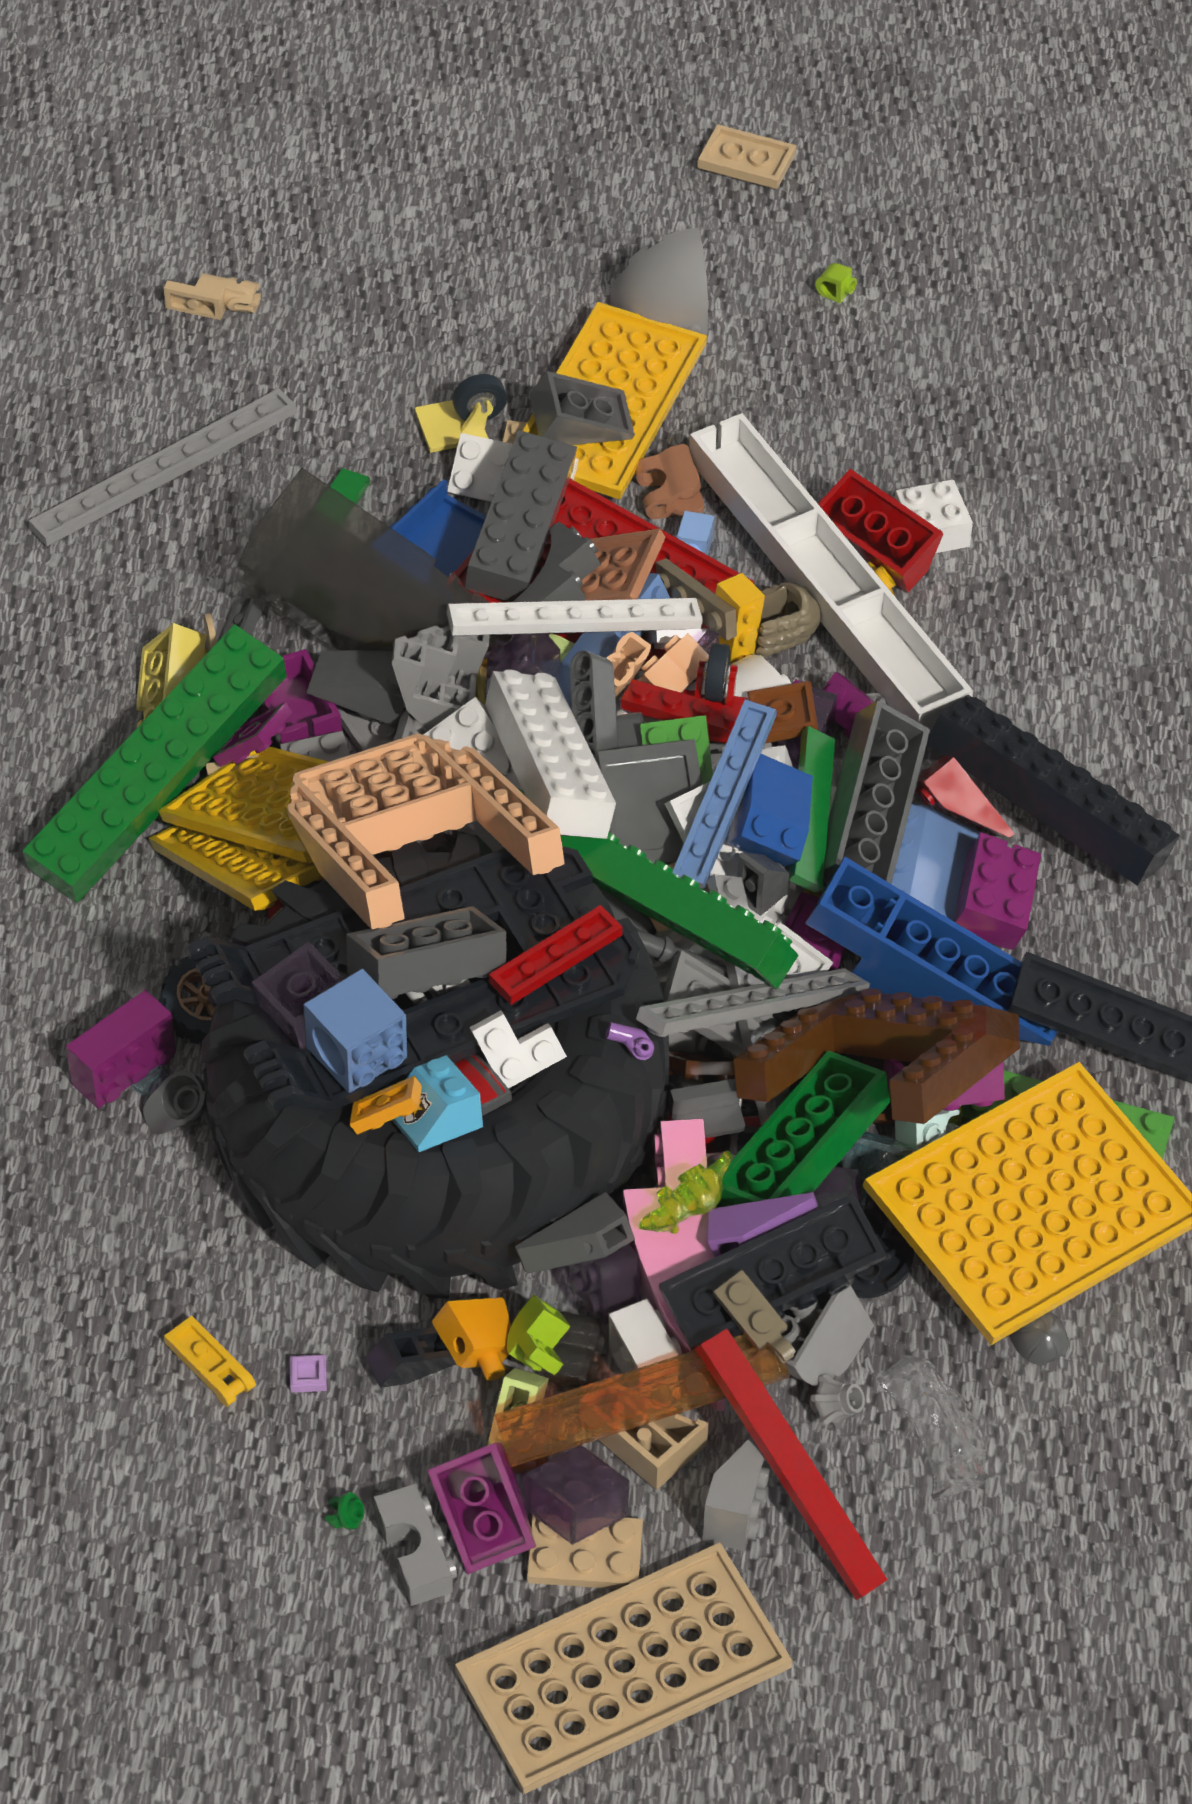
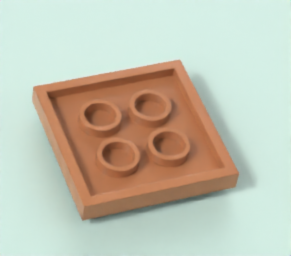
(624, 565)

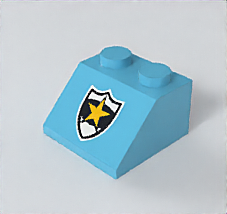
(446, 1106)

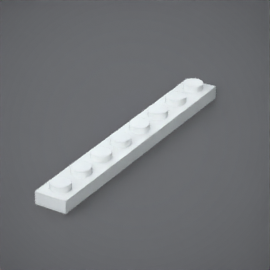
(574, 616)

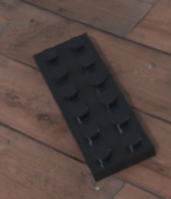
(1103, 1015)

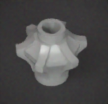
(836, 1400)

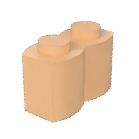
(628, 660)
(676, 667)

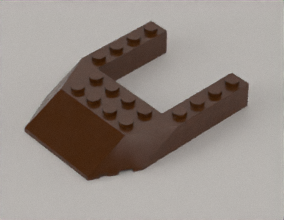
(943, 1040)

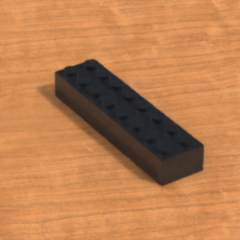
(1053, 789)

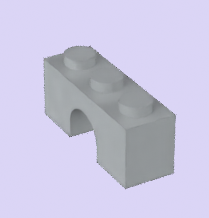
(406, 1516)

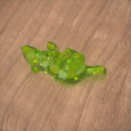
(696, 1195)

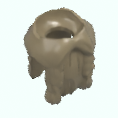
(786, 618)

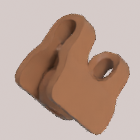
(678, 481)

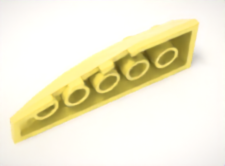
(166, 663)

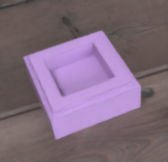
(308, 1373)

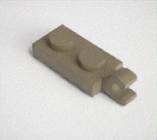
(754, 1316)

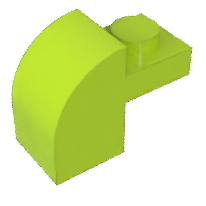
(535, 1334)

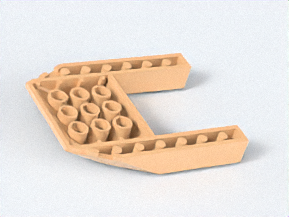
(402, 796)

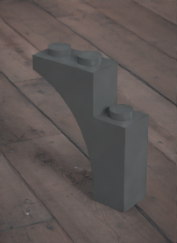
(567, 564)

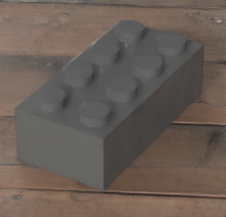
(428, 951)

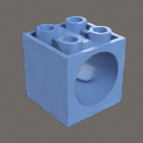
(356, 1031)

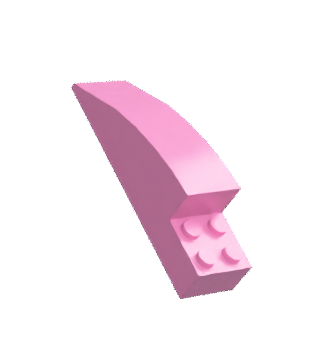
(664, 1253)

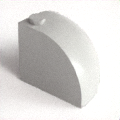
(667, 282)
(826, 1335)

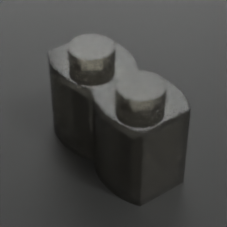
(578, 1352)

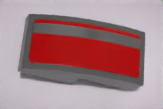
(489, 1085)

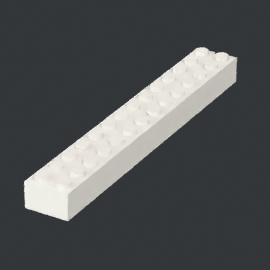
(817, 556)

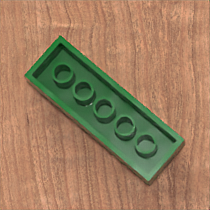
(807, 1132)

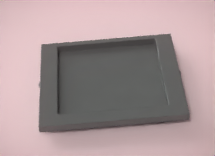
(641, 785)

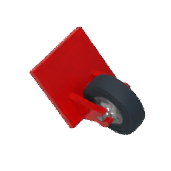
(716, 674)

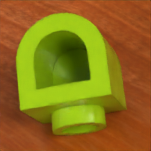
(836, 282)

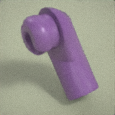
(633, 1038)

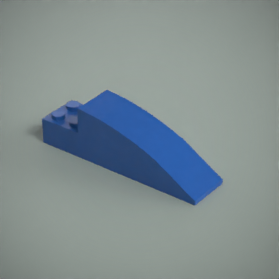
(915, 947)

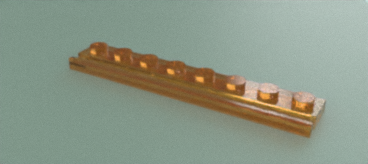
(621, 1403)

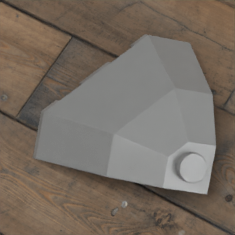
(437, 672)

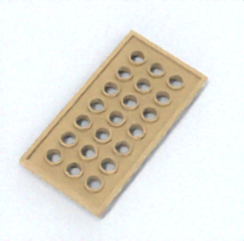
(634, 1719)

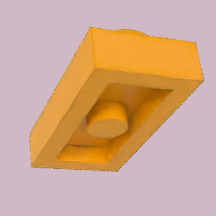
(386, 1105)

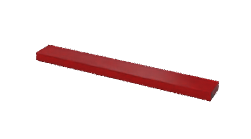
(791, 1464)

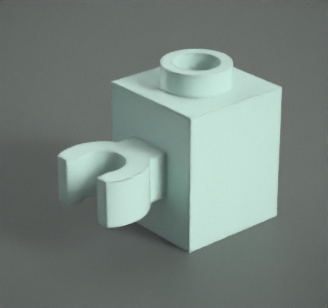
(920, 1135)

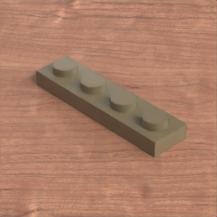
(714, 611)

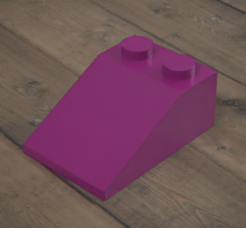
(483, 1507)

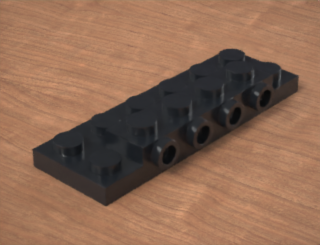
(785, 1266)

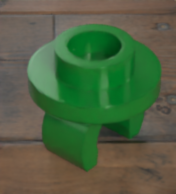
(349, 1513)

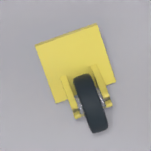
(471, 405)

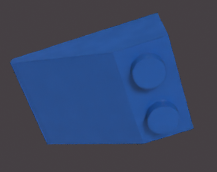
(773, 812)

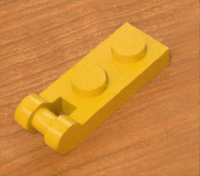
(209, 1360)

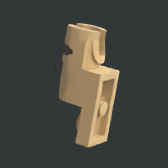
(213, 296)

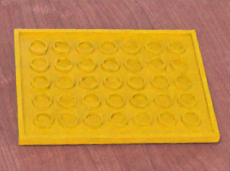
(1033, 1202)

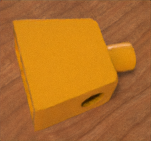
(476, 1333)

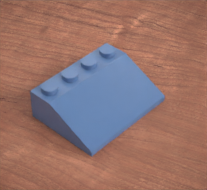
(933, 858)

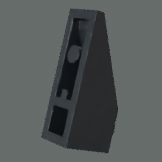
(408, 1356)

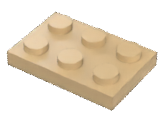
(747, 156)
(598, 1561)

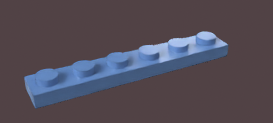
(725, 792)

